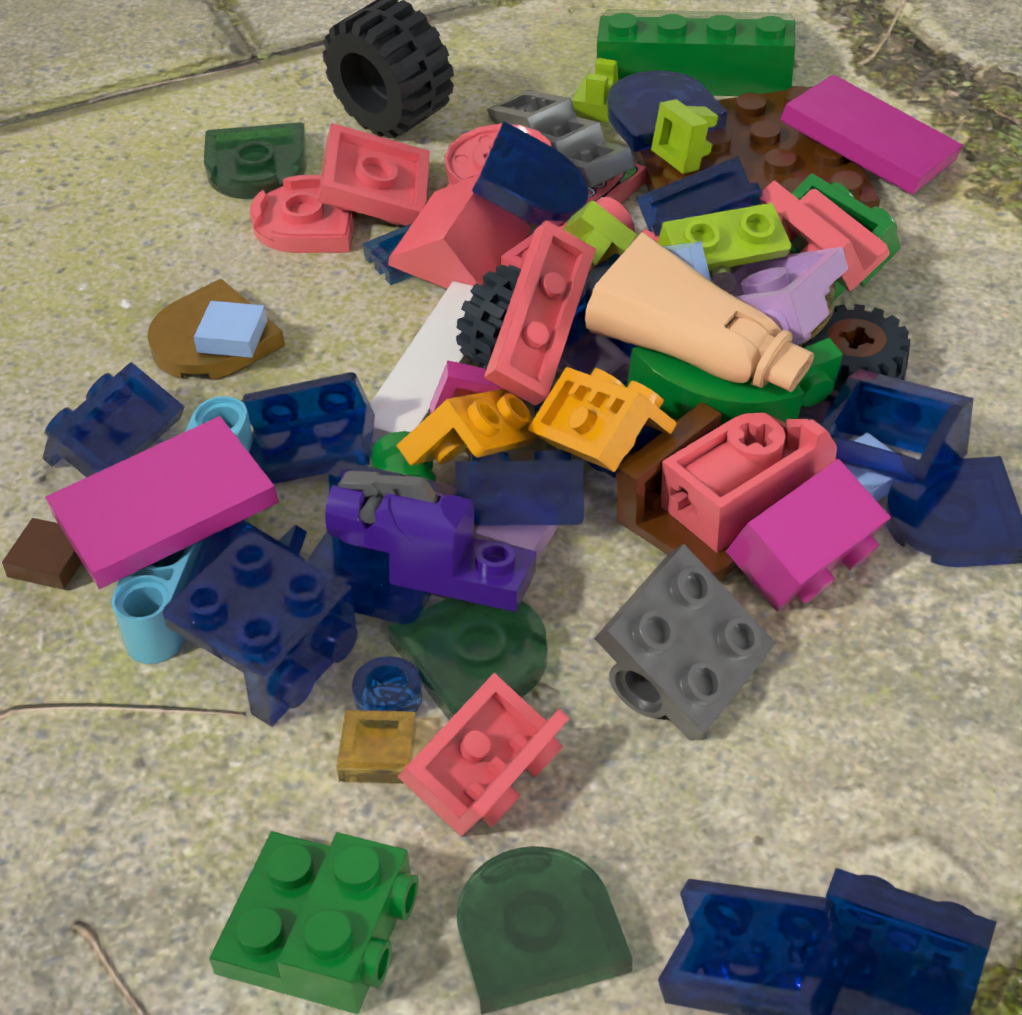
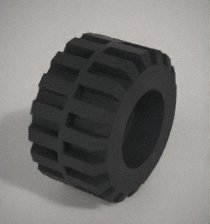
(388, 67)

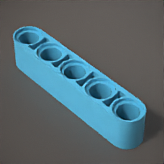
(144, 594)

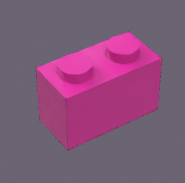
(808, 535)

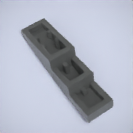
(574, 137)

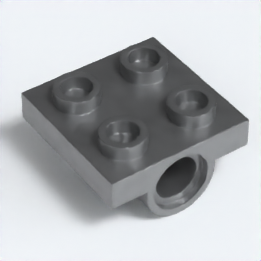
(682, 645)

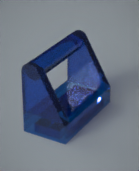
(903, 417)

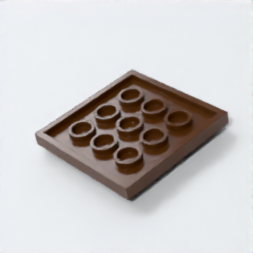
(766, 150)

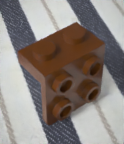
(640, 491)

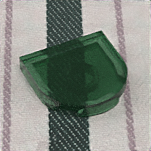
(254, 158)
(464, 643)
(537, 927)

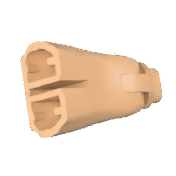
(675, 310)

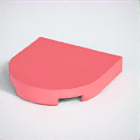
(297, 223)

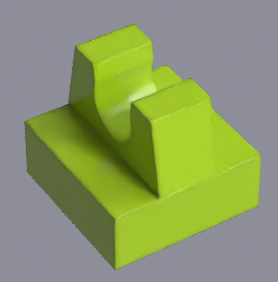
(592, 94)
(682, 134)
(600, 231)

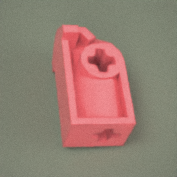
(741, 473)

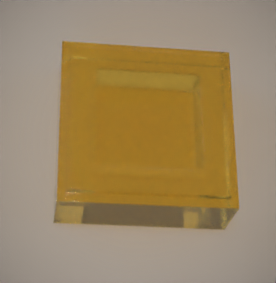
(375, 746)

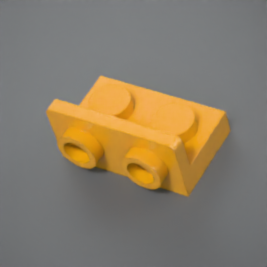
(598, 416)
(470, 424)

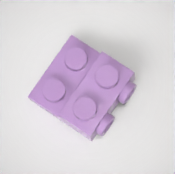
(792, 288)

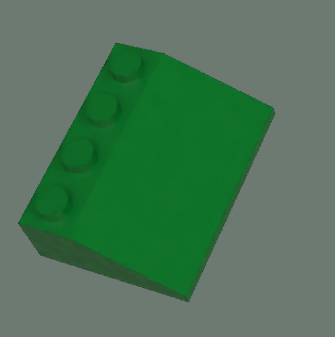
(719, 49)

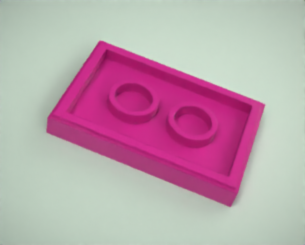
(871, 133)
(161, 501)

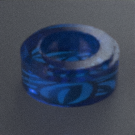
(387, 685)

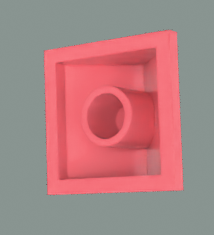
(458, 237)

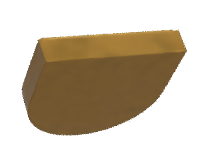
(174, 330)

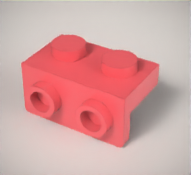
(820, 224)
(479, 755)

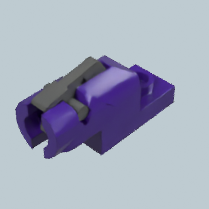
(427, 539)

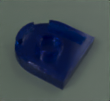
(636, 101)
(530, 178)
(961, 517)

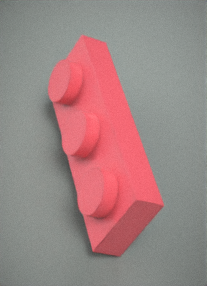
(540, 313)

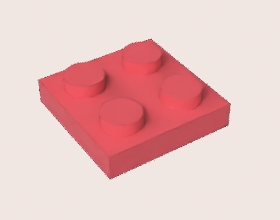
(373, 175)

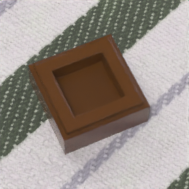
(42, 556)

